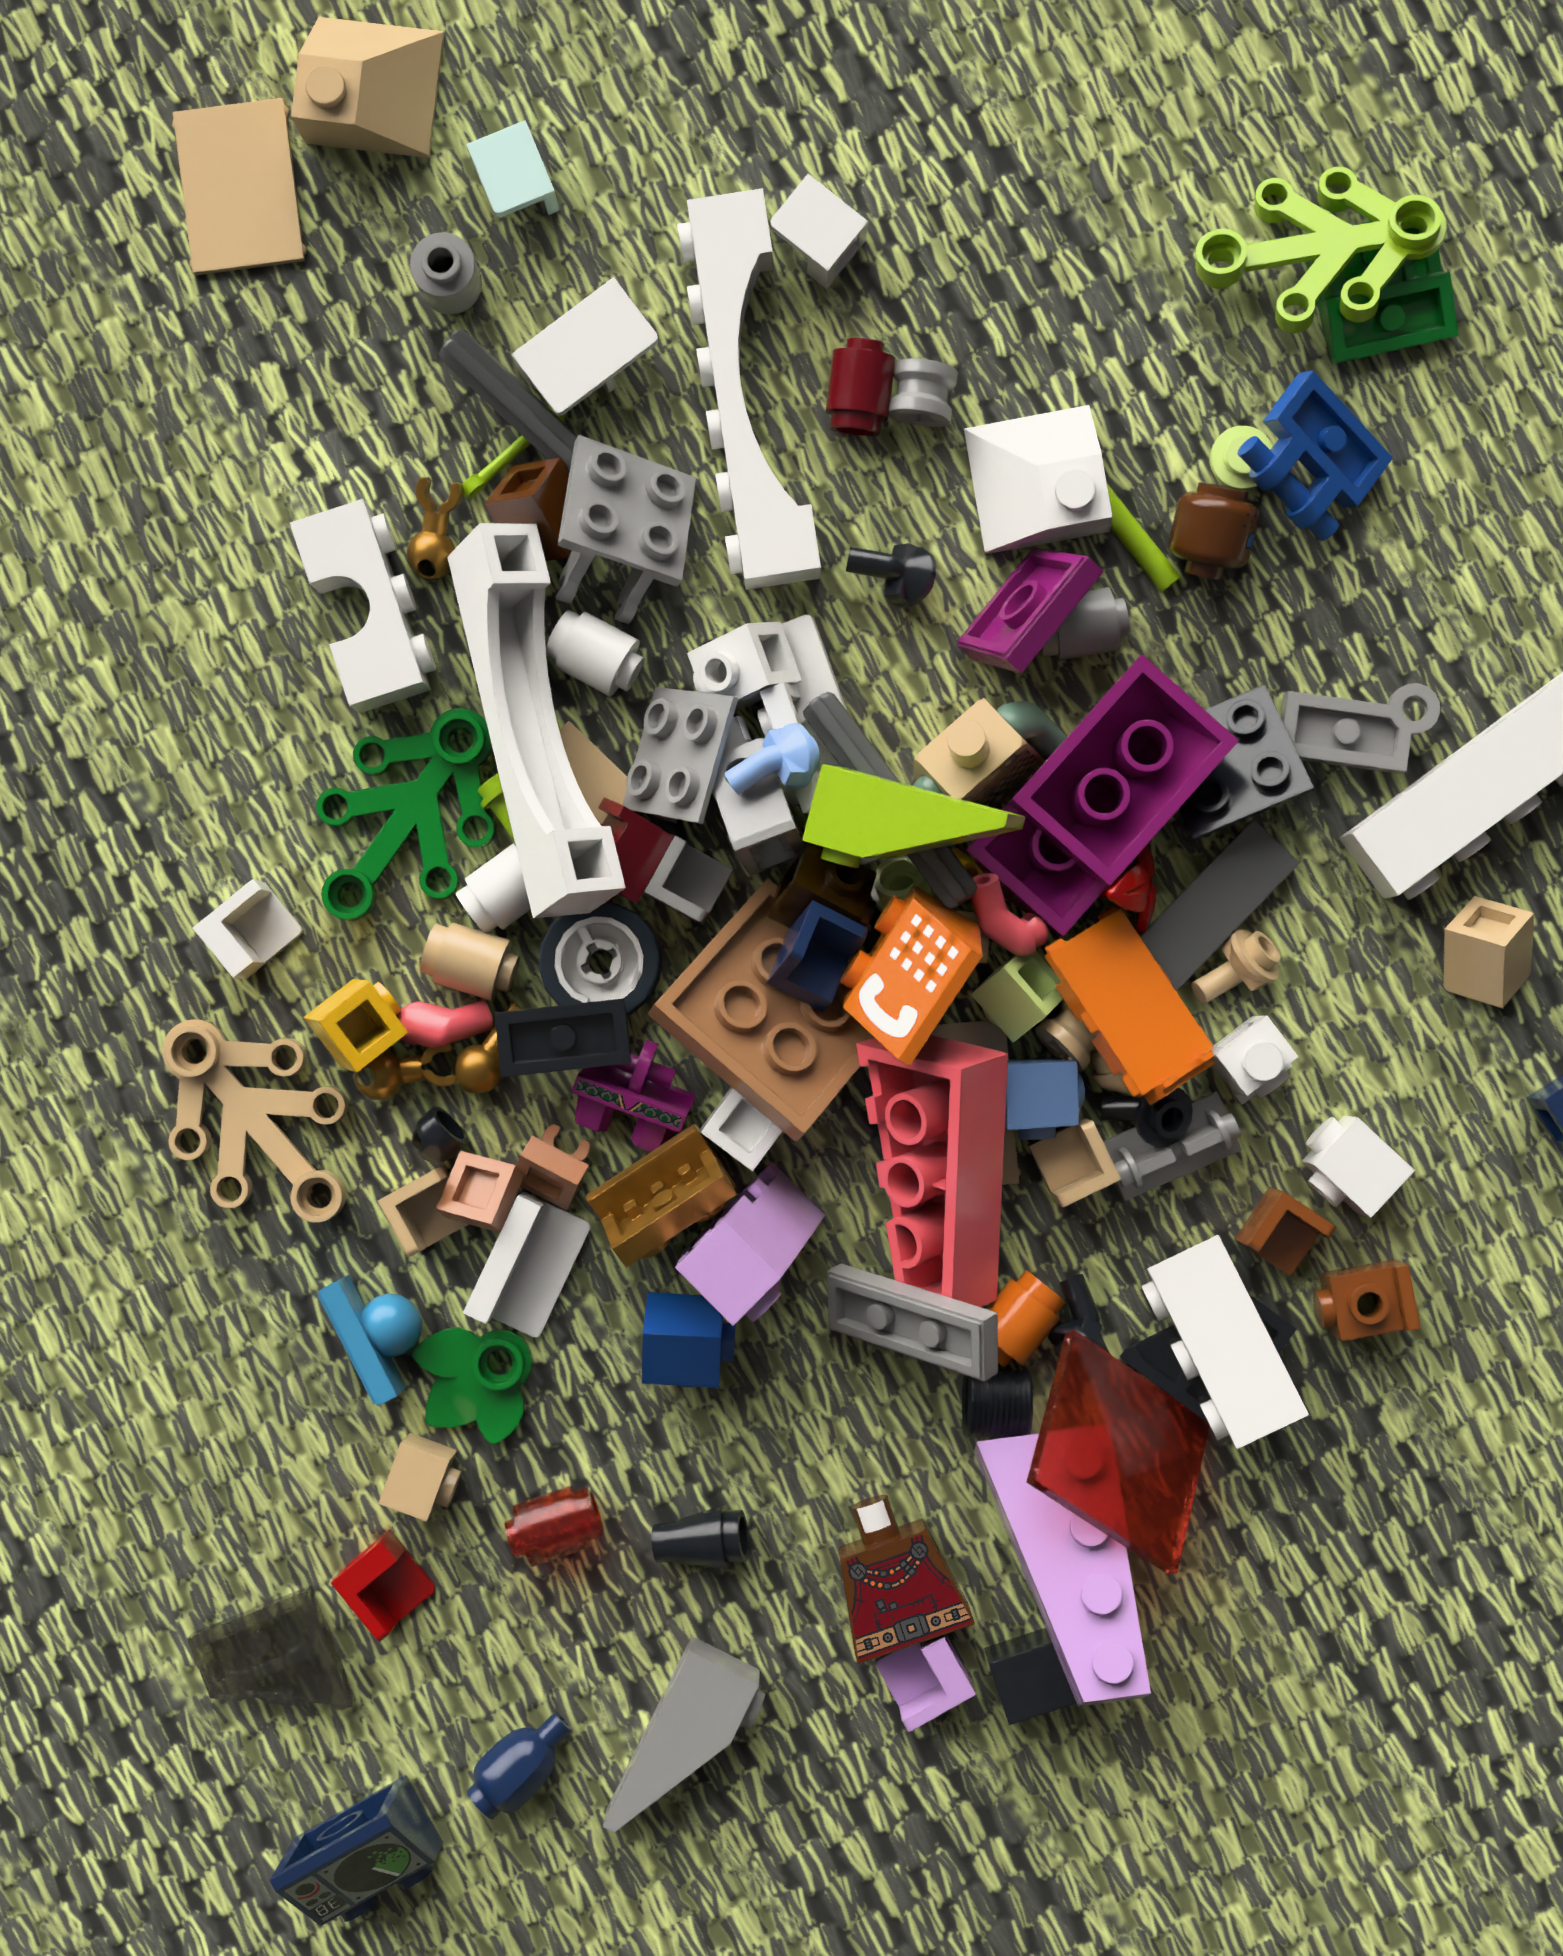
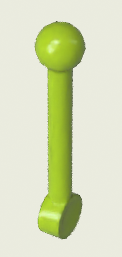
(477, 482)

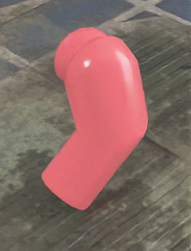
(1001, 925)

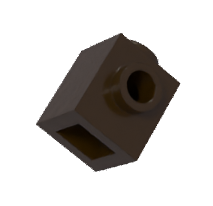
(825, 882)

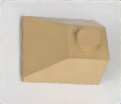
(368, 87)

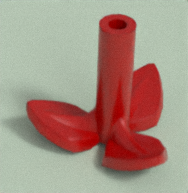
(1135, 890)

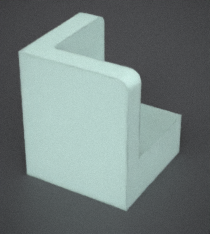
(512, 171)

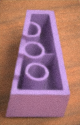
(1075, 1577)

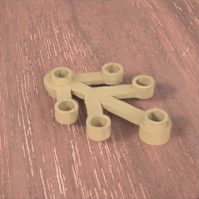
(247, 1112)

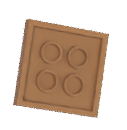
(753, 1036)

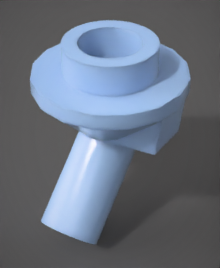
(786, 752)

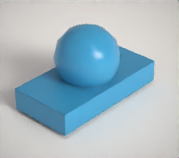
(373, 1334)

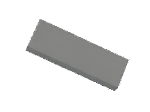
(913, 1321)

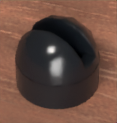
(438, 1136)

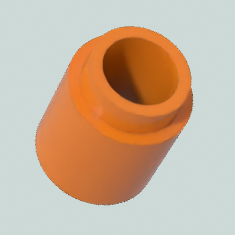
(1024, 1317)

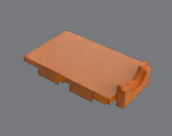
(1130, 1007)

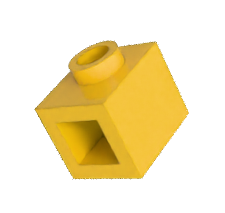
(357, 1023)

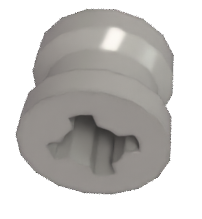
(923, 392)

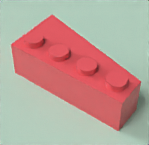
(941, 1162)

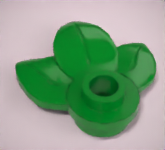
(469, 1386)

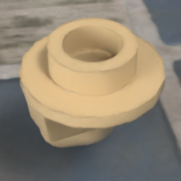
(1250, 960)

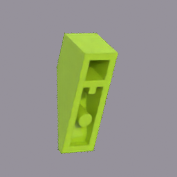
(883, 819)

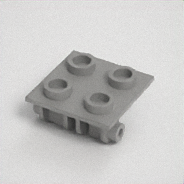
(679, 754)

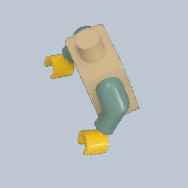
(987, 756)

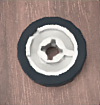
(611, 928)

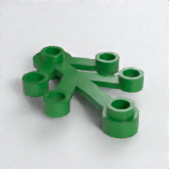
(413, 805)

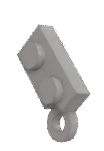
(1357, 731)

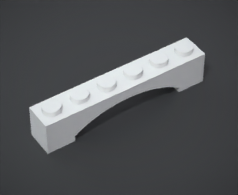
(731, 247)
(560, 845)

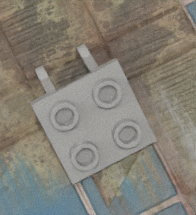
(627, 514)

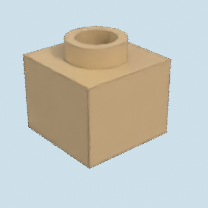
(420, 1478)

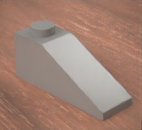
(691, 1725)

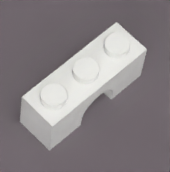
(351, 550)

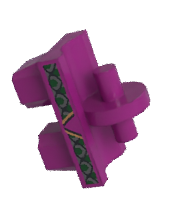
(636, 1089)

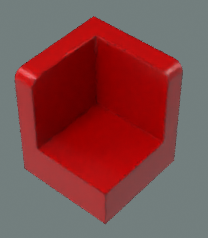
(383, 1585)

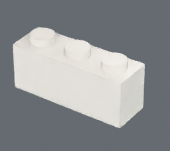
(1223, 1343)

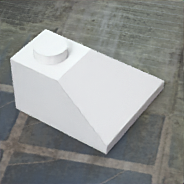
(1038, 479)

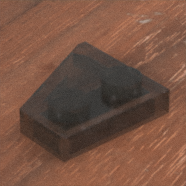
(274, 1655)

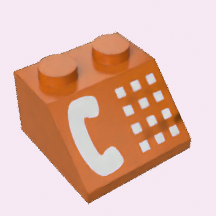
(911, 971)

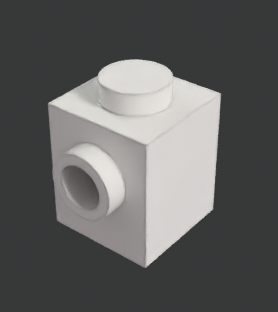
(745, 662)
(1354, 1165)

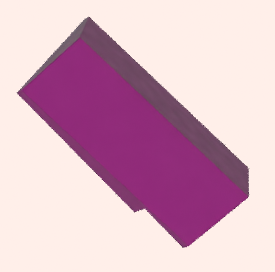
(1103, 796)

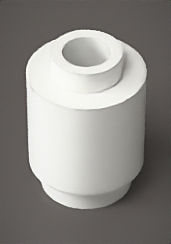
(595, 652)
(496, 892)

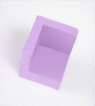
(926, 1680)

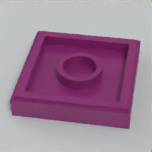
(1029, 608)

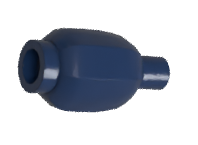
(517, 1767)

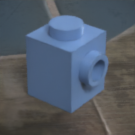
(1042, 1096)

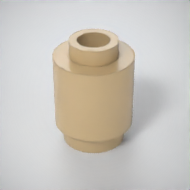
(469, 960)

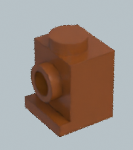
(1341, 1289)

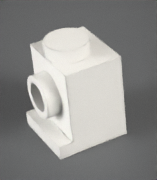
(1253, 1059)

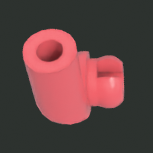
(440, 1026)

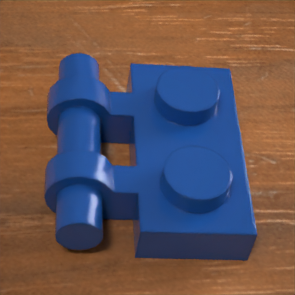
(1328, 442)

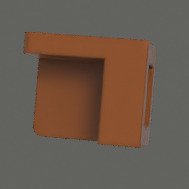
(1282, 1230)

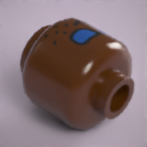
(1213, 530)

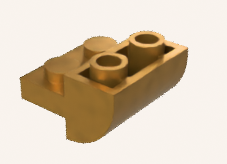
(662, 1195)

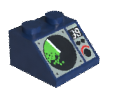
(359, 1854)

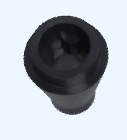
(703, 1539)

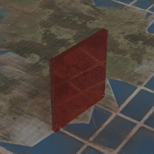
(1119, 1452)

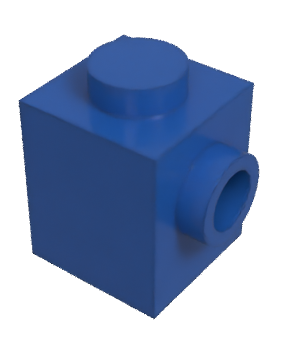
(684, 1341)

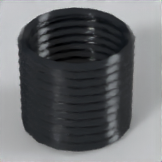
(998, 1405)

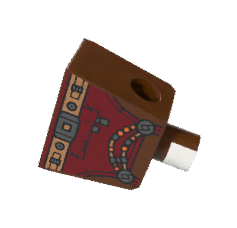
(897, 1584)

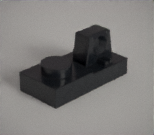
(563, 1037)

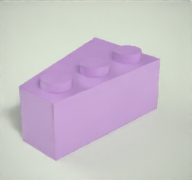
(751, 1246)

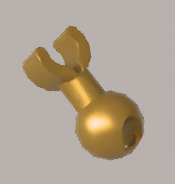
(433, 541)
(479, 1065)
(393, 1072)

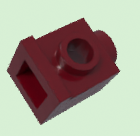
(638, 847)

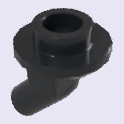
(907, 571)
(1157, 1123)
(1084, 1312)

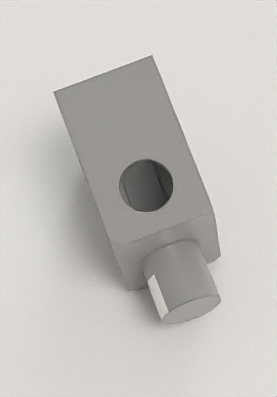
(759, 818)

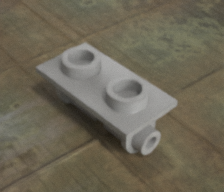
(1207, 1140)

